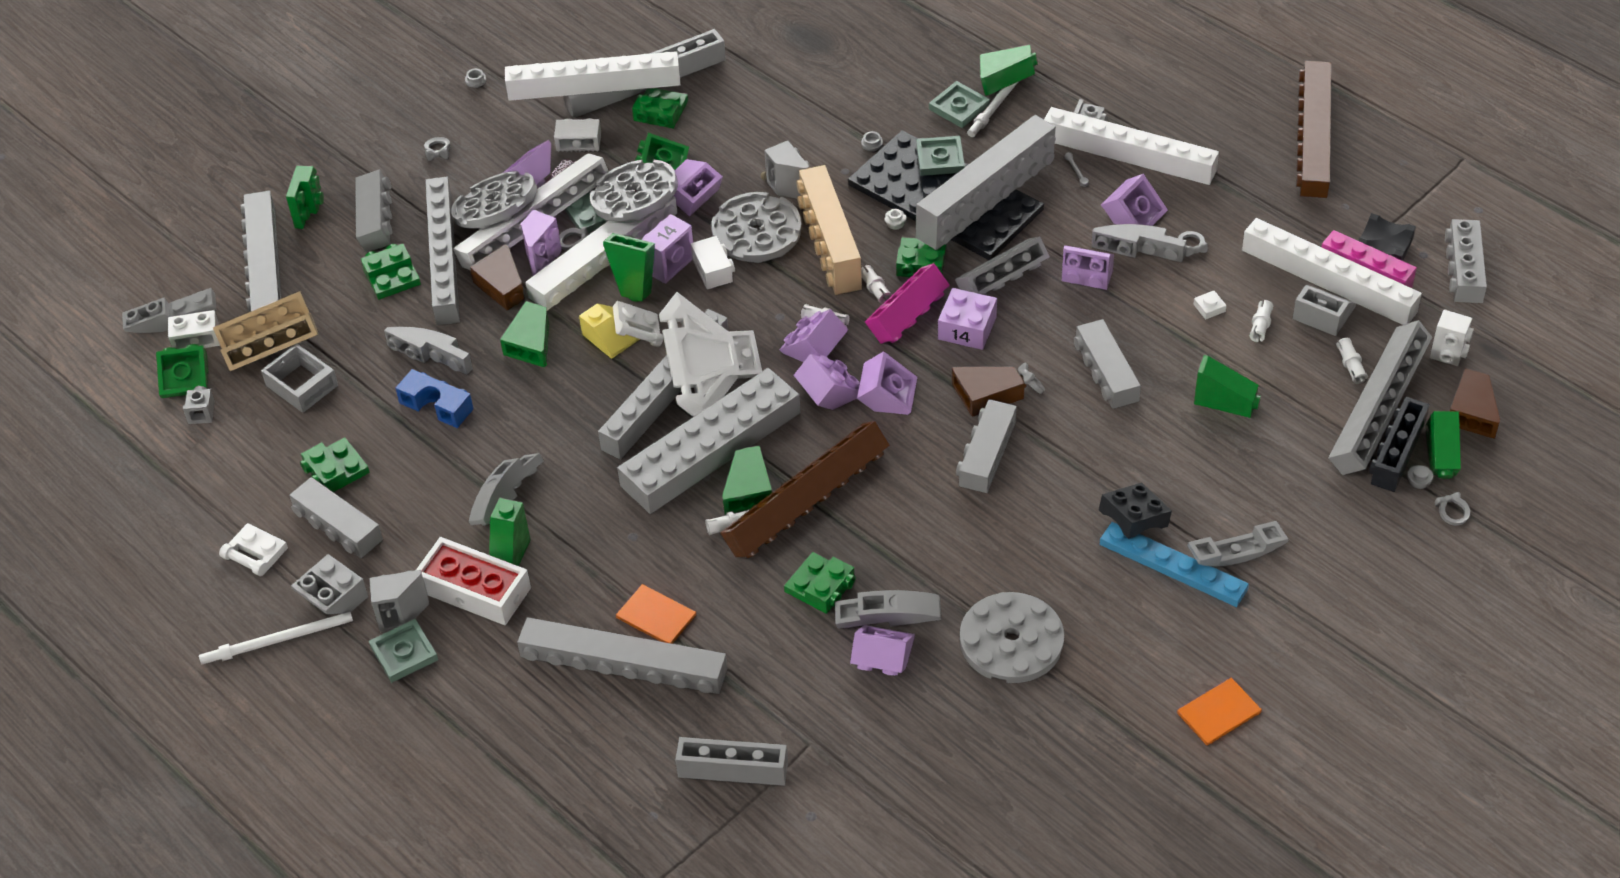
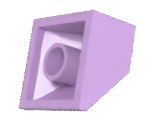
(535, 163)

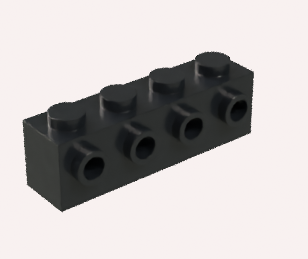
(1399, 444)

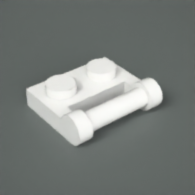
(637, 323)
(256, 543)

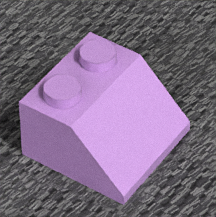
(1135, 203)
(887, 385)
(881, 649)

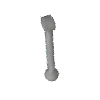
(1083, 181)

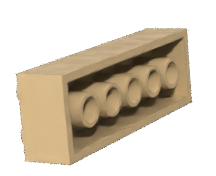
(829, 230)

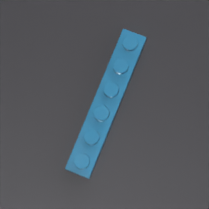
(1175, 565)

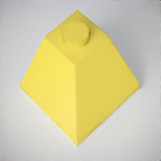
(599, 328)

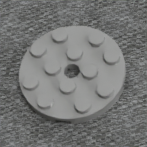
(615, 194)
(494, 200)
(777, 221)
(1013, 660)

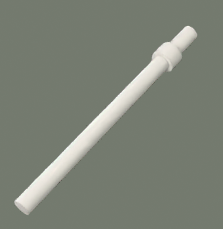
(983, 118)
(227, 652)

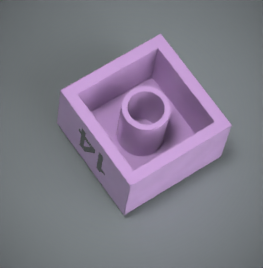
(672, 247)
(967, 318)

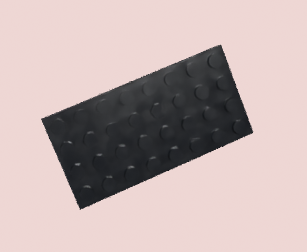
(895, 181)

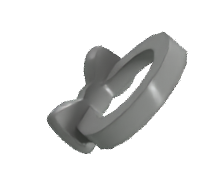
(443, 152)
(581, 232)
(1189, 250)
(1029, 378)
(1442, 501)

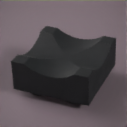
(1388, 236)
(1135, 509)

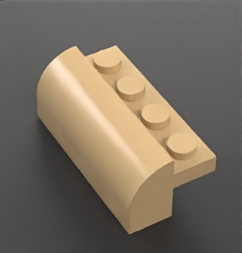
(265, 331)

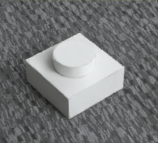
(1209, 305)

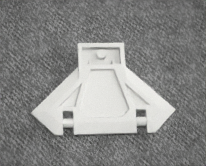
(705, 355)

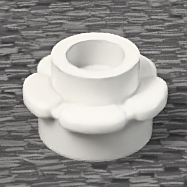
(895, 219)

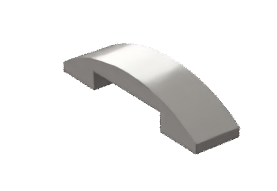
(1240, 548)

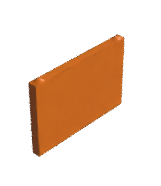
(656, 614)
(1219, 711)

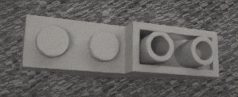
(1135, 238)
(154, 315)
(426, 344)
(502, 485)
(889, 606)

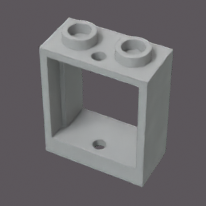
(310, 391)

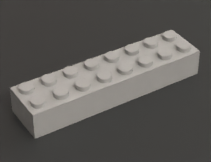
(985, 182)
(708, 440)

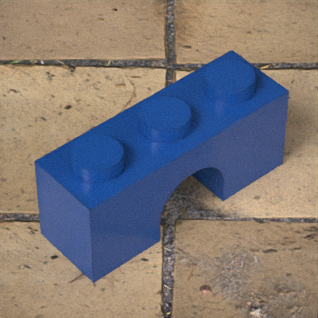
(451, 403)

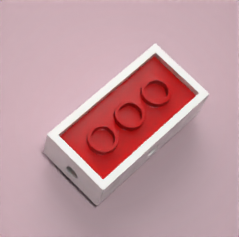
(474, 580)

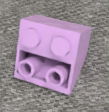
(695, 185)
(540, 240)
(1087, 267)
(814, 336)
(827, 381)

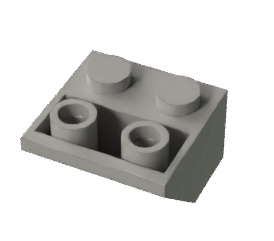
(783, 169)
(1322, 309)
(331, 587)
(398, 598)

